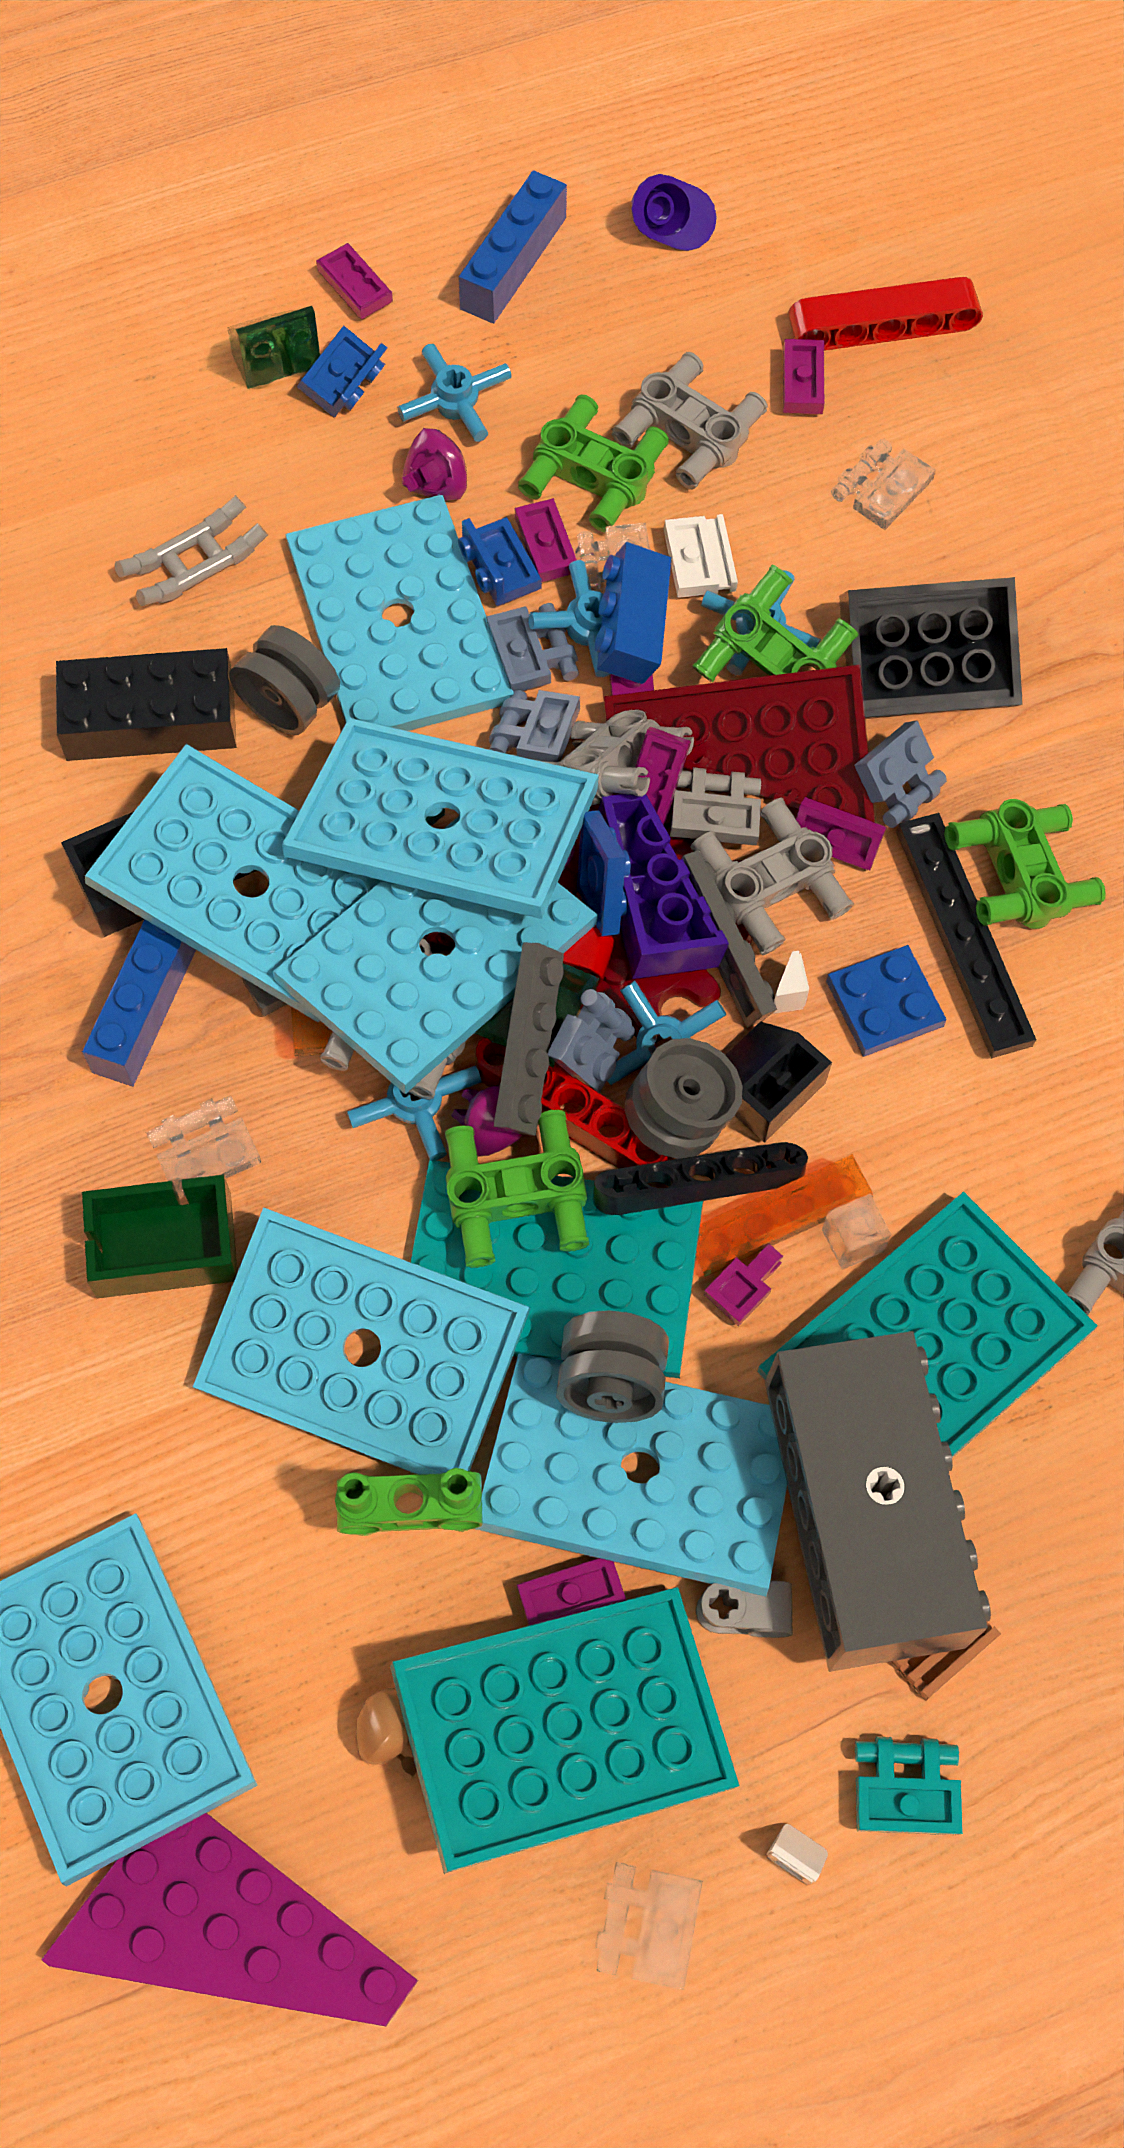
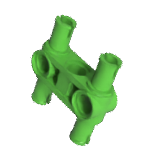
(593, 462)
(770, 643)
(1025, 864)
(516, 1188)
(369, 1502)

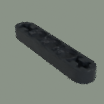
(628, 1191)

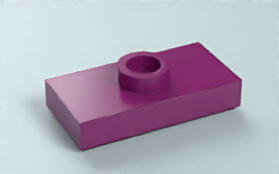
(354, 281)
(664, 759)

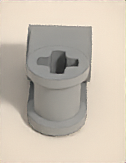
(750, 1612)

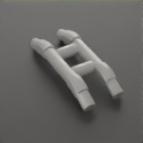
(203, 535)

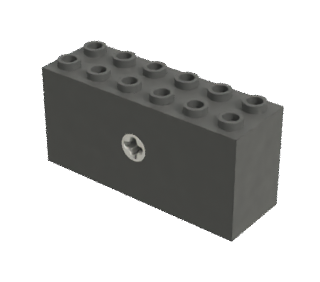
(875, 1501)

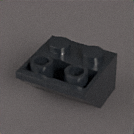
(777, 1076)

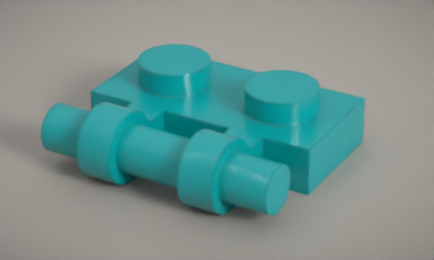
(908, 1804)

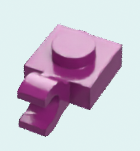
(742, 1287)

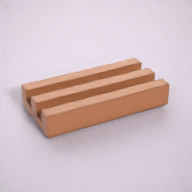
(914, 1676)

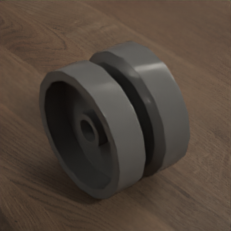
(285, 680)
(683, 1098)
(613, 1367)

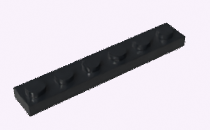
(965, 937)

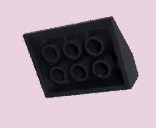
(935, 646)

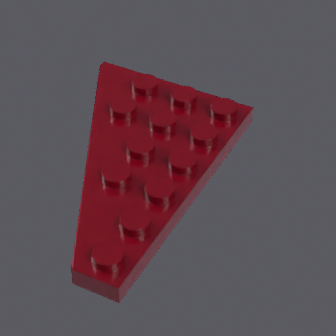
(786, 729)

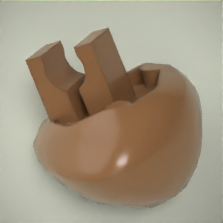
(383, 1734)

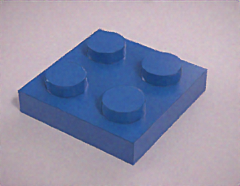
(602, 872)
(886, 1000)

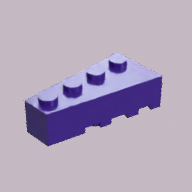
(665, 918)

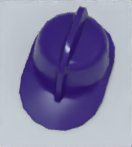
(673, 212)

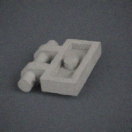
(730, 816)

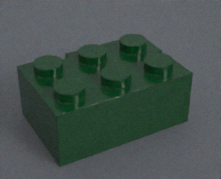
(156, 1241)

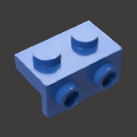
(340, 370)
(499, 560)

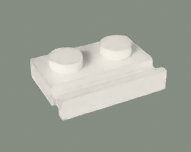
(700, 555)

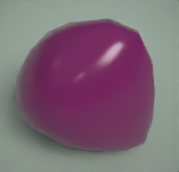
(435, 466)
(481, 1117)

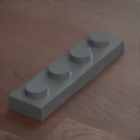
(738, 969)
(529, 1039)

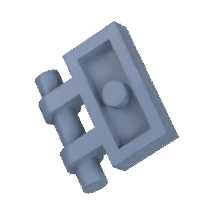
(521, 651)
(546, 729)
(895, 762)
(587, 1041)

